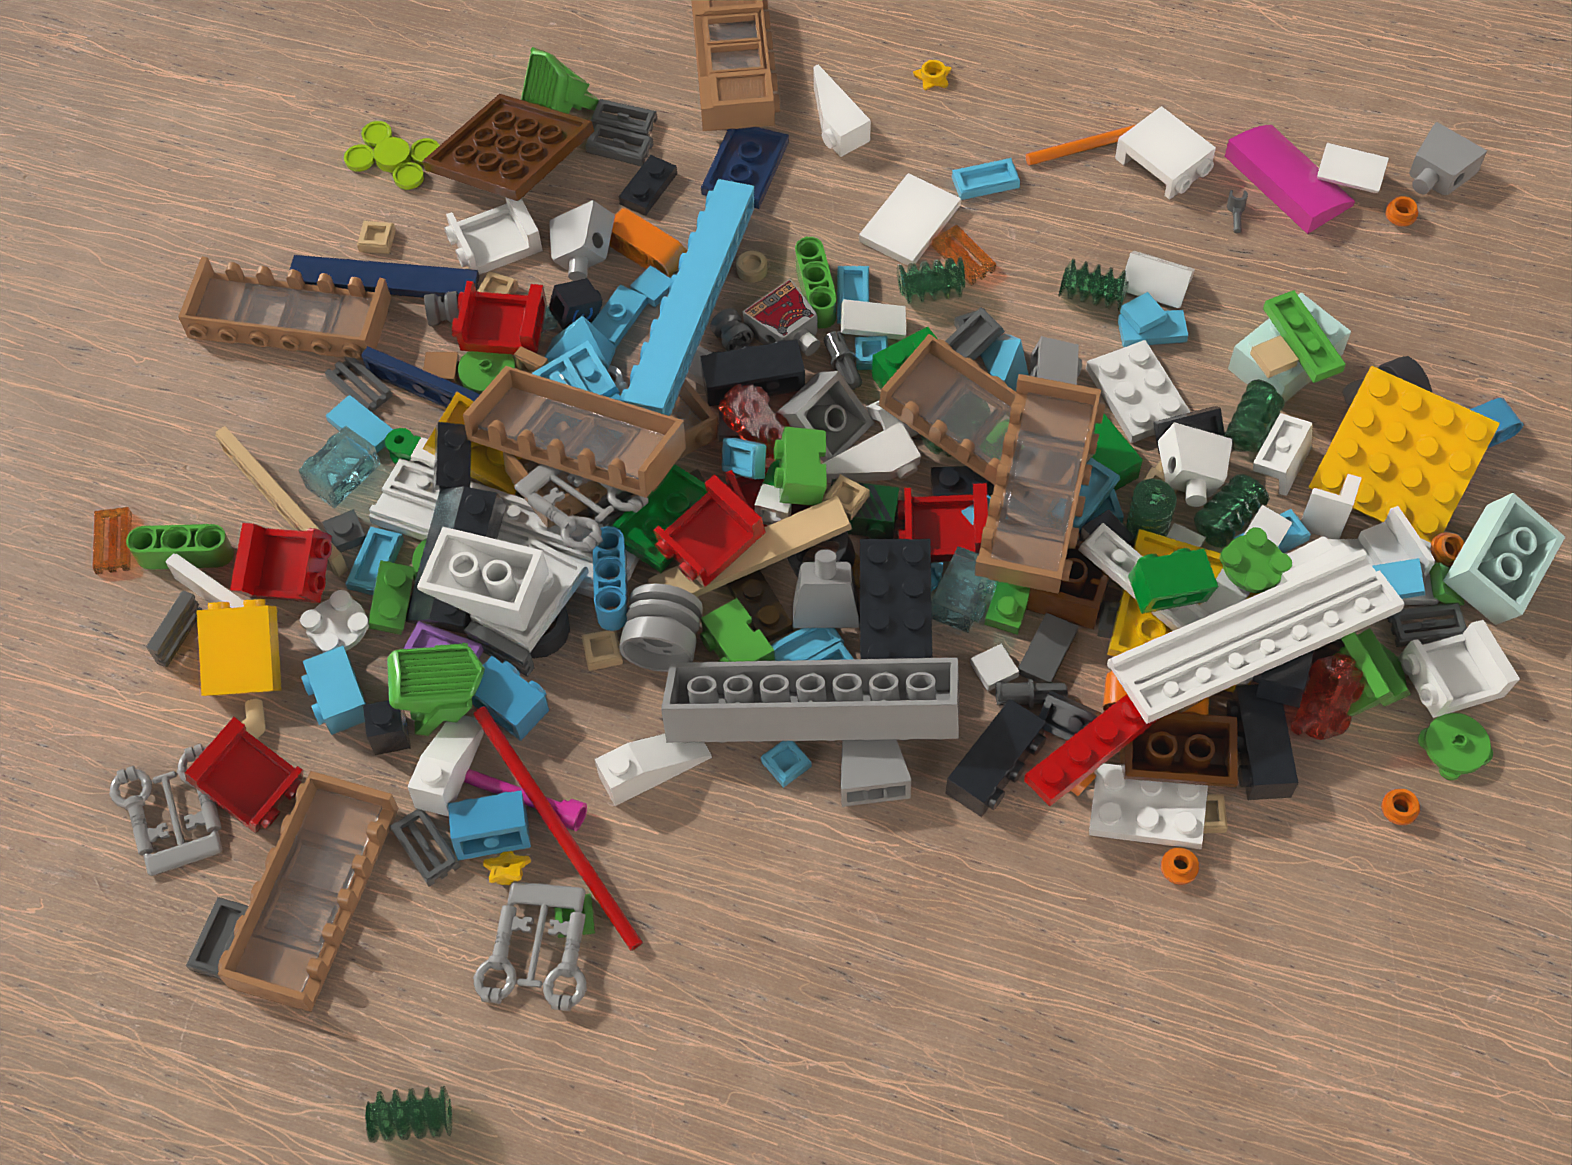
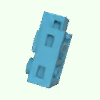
(581, 370)

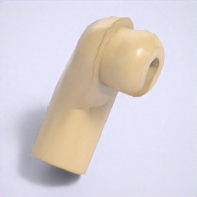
(254, 717)

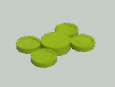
(390, 154)

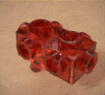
(751, 417)
(1328, 697)

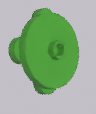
(481, 368)
(1254, 561)
(1456, 744)

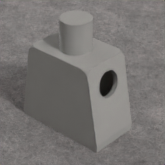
(1445, 161)
(581, 238)
(826, 594)
(873, 772)

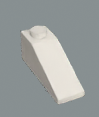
(841, 120)
(877, 458)
(646, 764)
(445, 765)

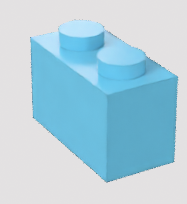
(335, 689)

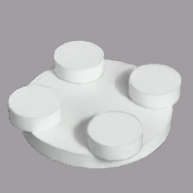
(335, 622)

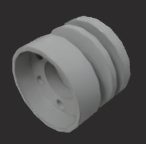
(660, 626)

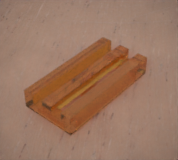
(950, 249)
(98, 542)

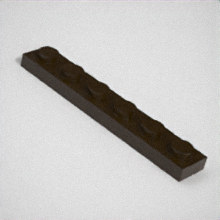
(759, 600)

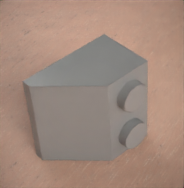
(830, 406)

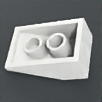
(485, 577)

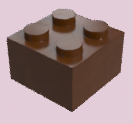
(1079, 597)

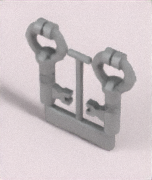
(546, 505)
(185, 852)
(544, 896)

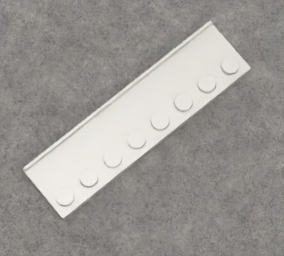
(410, 503)
(1254, 635)

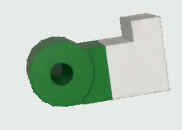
(405, 445)
(767, 502)

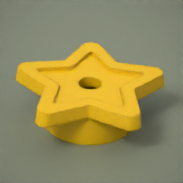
(933, 67)
(506, 867)

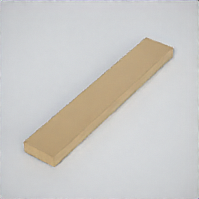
(273, 492)
(778, 542)

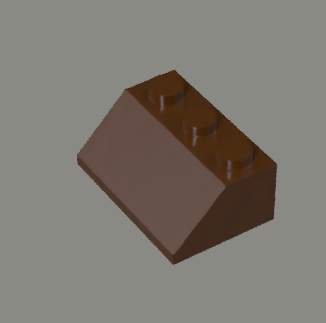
(1185, 751)

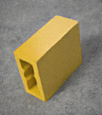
(238, 648)

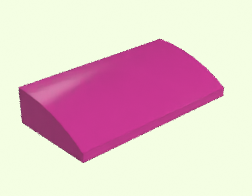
(1287, 177)

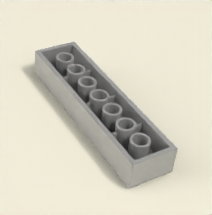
(812, 700)

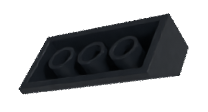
(463, 510)

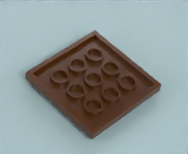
(508, 146)

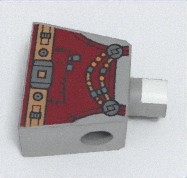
(784, 316)

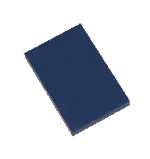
(747, 158)

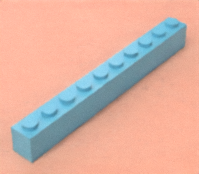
(691, 298)

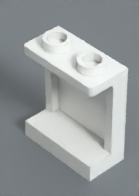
(1167, 151)
(494, 237)
(1459, 670)

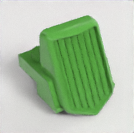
(555, 85)
(1381, 669)
(434, 683)

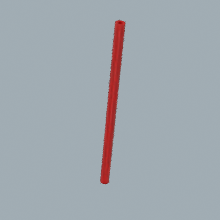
(558, 829)

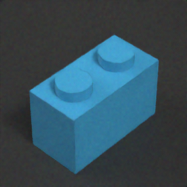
(510, 698)
(489, 825)

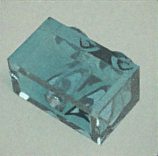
(339, 466)
(961, 593)

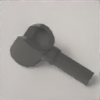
(1237, 206)

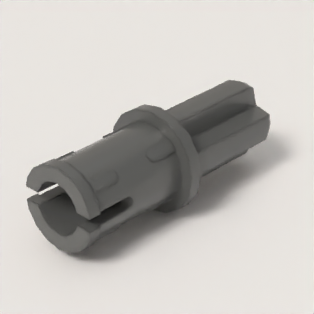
(842, 358)
(1027, 693)

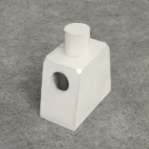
(1194, 461)

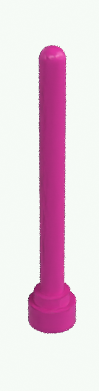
(570, 812)

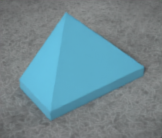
(575, 335)
(1006, 359)

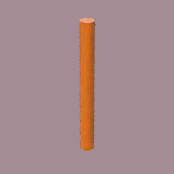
(1075, 146)

